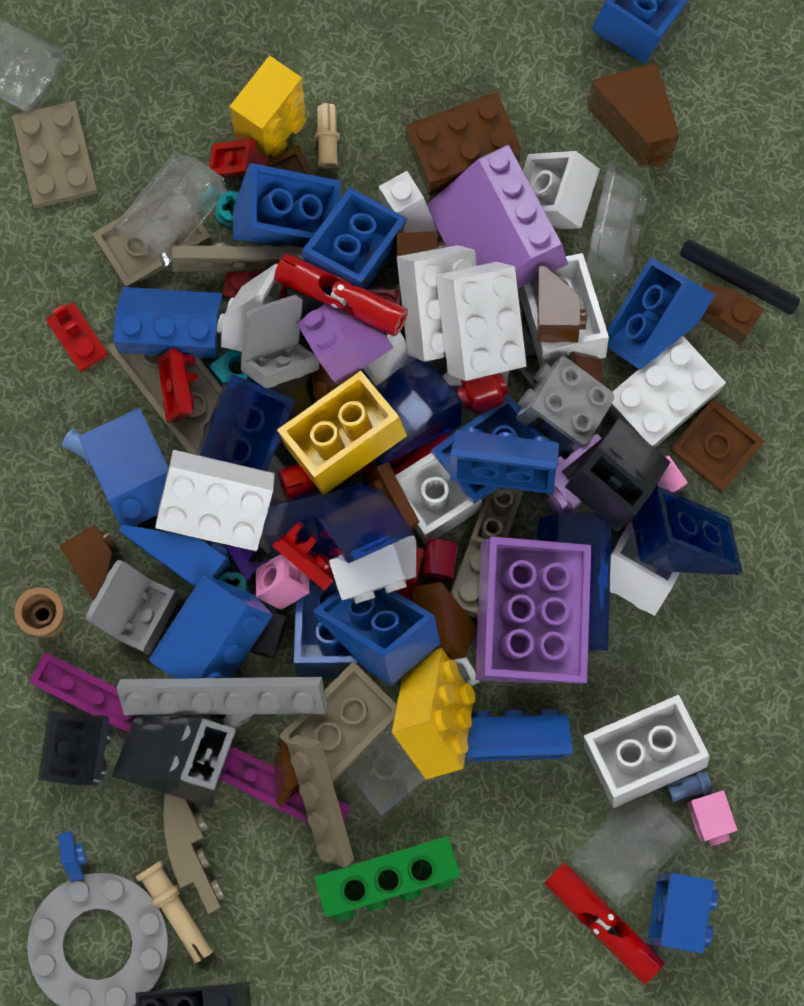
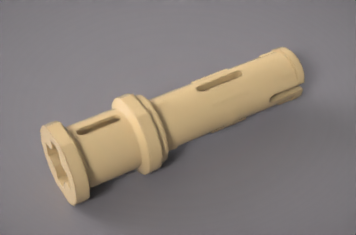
(166, 897)

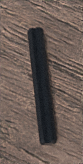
(740, 277)

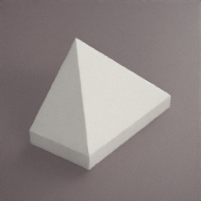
(391, 361)

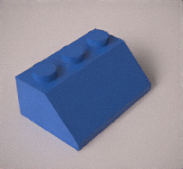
(282, 206)
(355, 239)
(167, 319)
(504, 460)
(211, 632)
(518, 736)

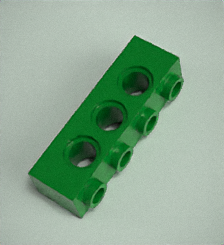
(436, 852)

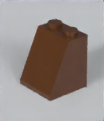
(636, 113)

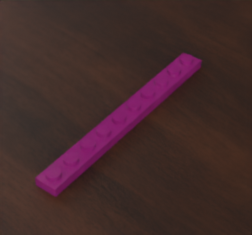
(103, 699)

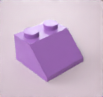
(342, 341)

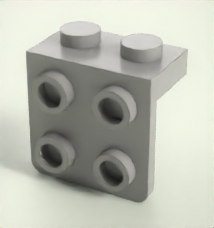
(272, 343)
(566, 400)
(132, 607)

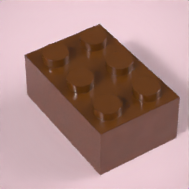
(457, 138)

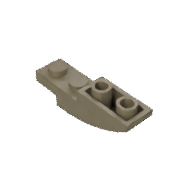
(494, 521)
(182, 831)

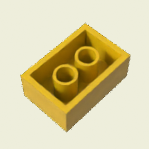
(269, 108)
(342, 432)
(434, 715)

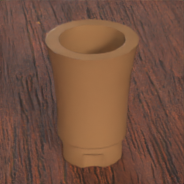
(31, 607)

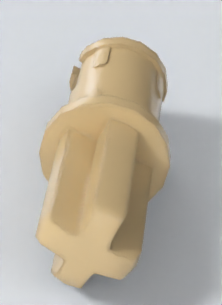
(327, 136)

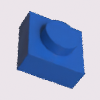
(72, 856)

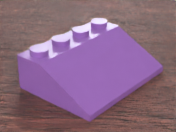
(498, 217)
(533, 611)

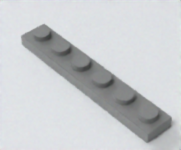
(222, 696)

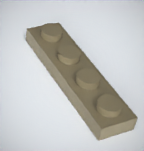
(228, 258)
(320, 801)

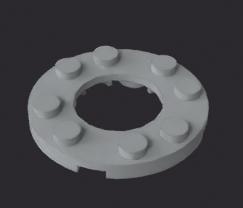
(68, 902)

